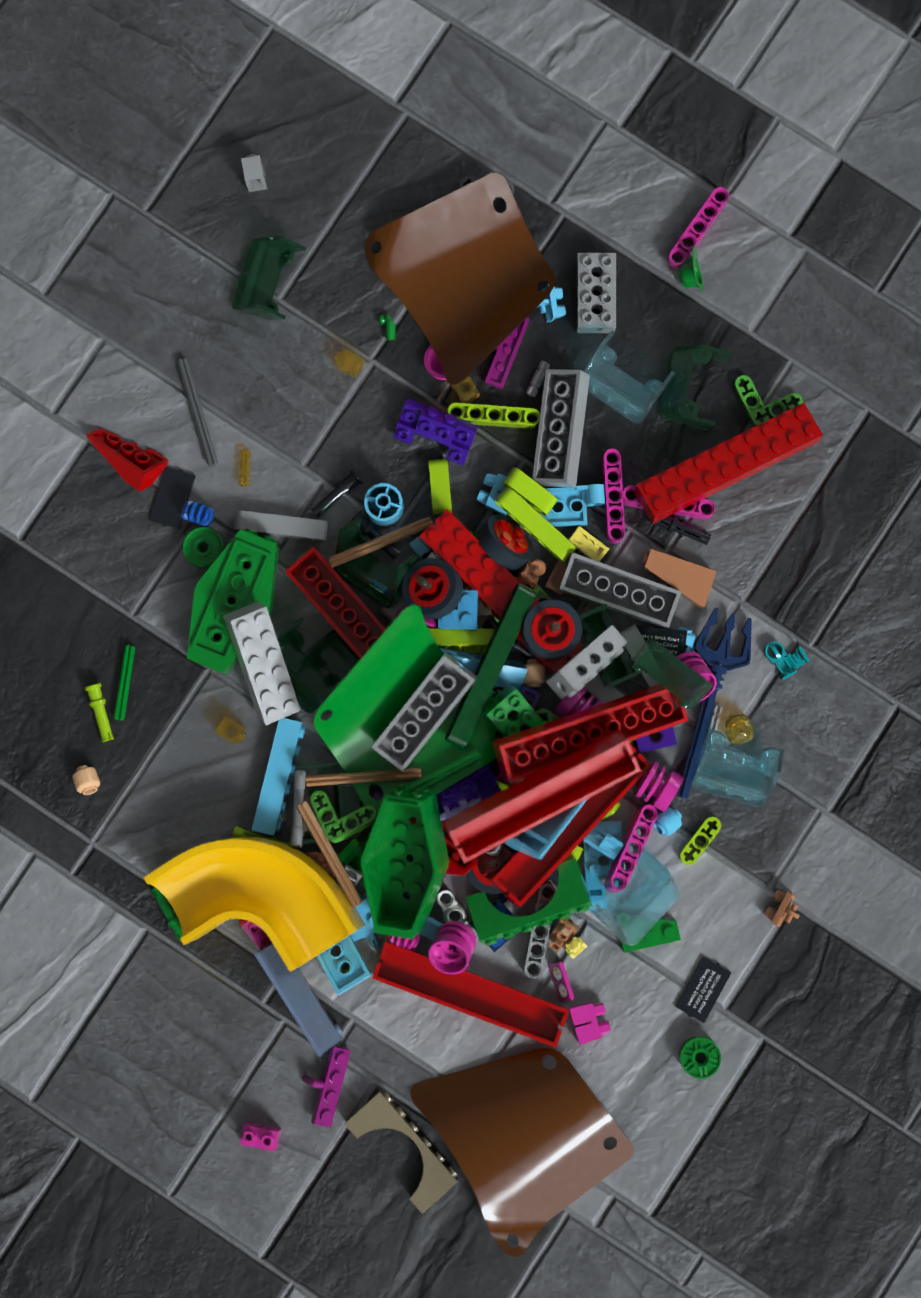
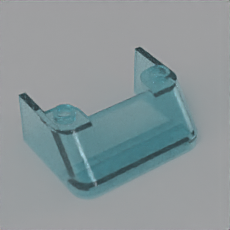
(620, 389)

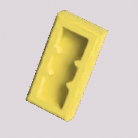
(588, 544)

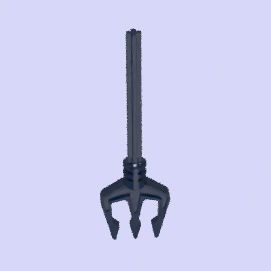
(719, 663)

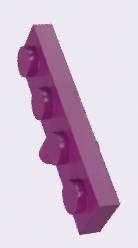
(505, 357)
(329, 1086)

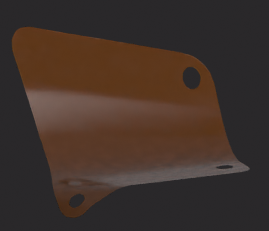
(463, 271)
(523, 1138)

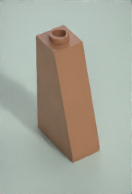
(681, 575)

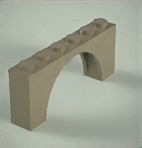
(436, 1176)

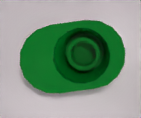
(690, 272)

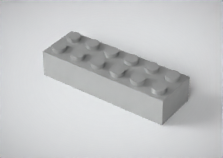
(561, 428)
(620, 591)
(262, 662)
(424, 712)

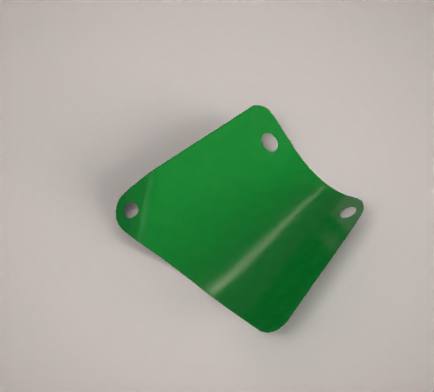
(374, 696)

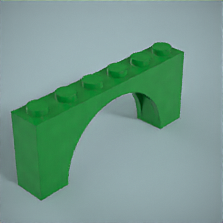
(569, 898)

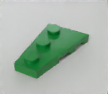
(661, 933)

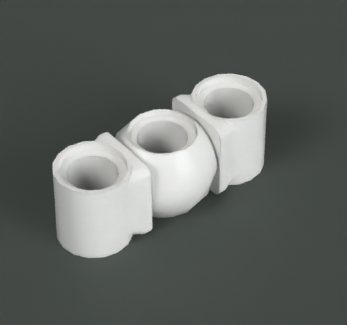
(453, 905)

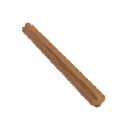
(379, 542)
(362, 777)
(329, 854)

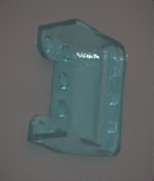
(736, 773)
(644, 906)

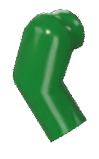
(390, 326)

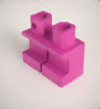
(586, 1013)
(260, 1137)

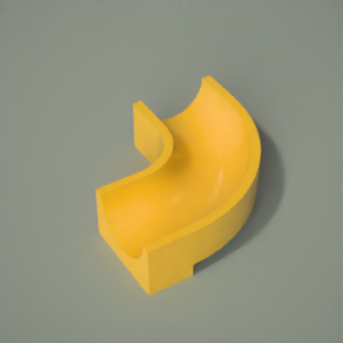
(261, 884)

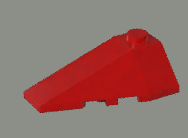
(132, 463)

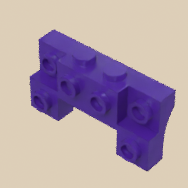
(438, 427)
(467, 793)

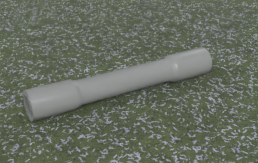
(299, 787)

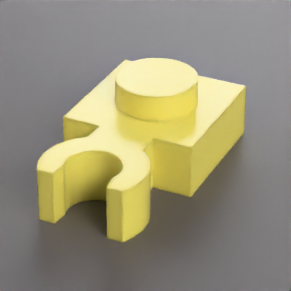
(575, 947)

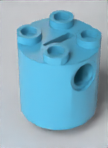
(375, 500)

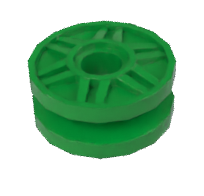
(192, 545)
(712, 1057)

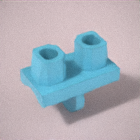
(550, 306)
(604, 843)

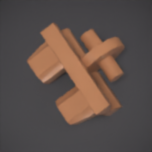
(530, 572)
(786, 901)
(562, 934)

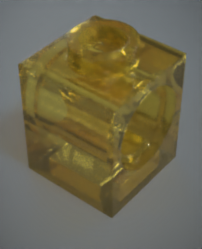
(349, 363)
(466, 397)
(223, 727)

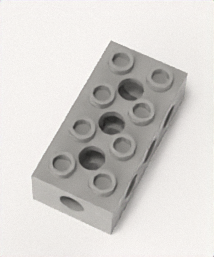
(606, 284)
(587, 663)

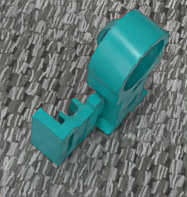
(786, 664)

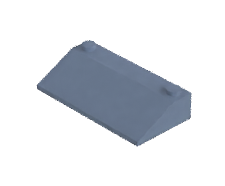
(300, 1001)

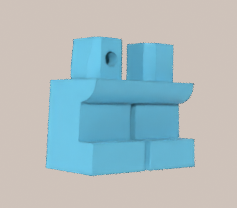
(488, 498)

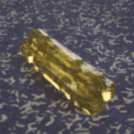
(244, 470)

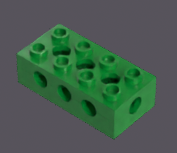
(522, 713)

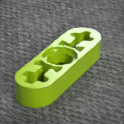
(705, 826)

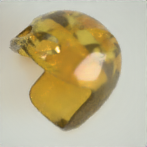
(734, 724)

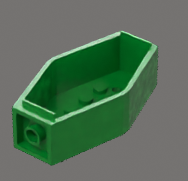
(225, 580)
(391, 874)

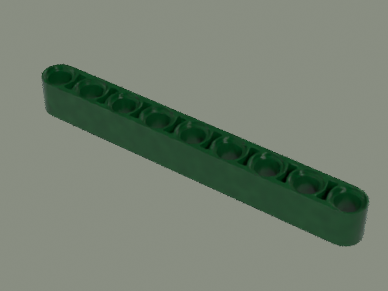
(490, 666)

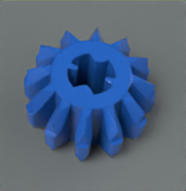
(197, 513)

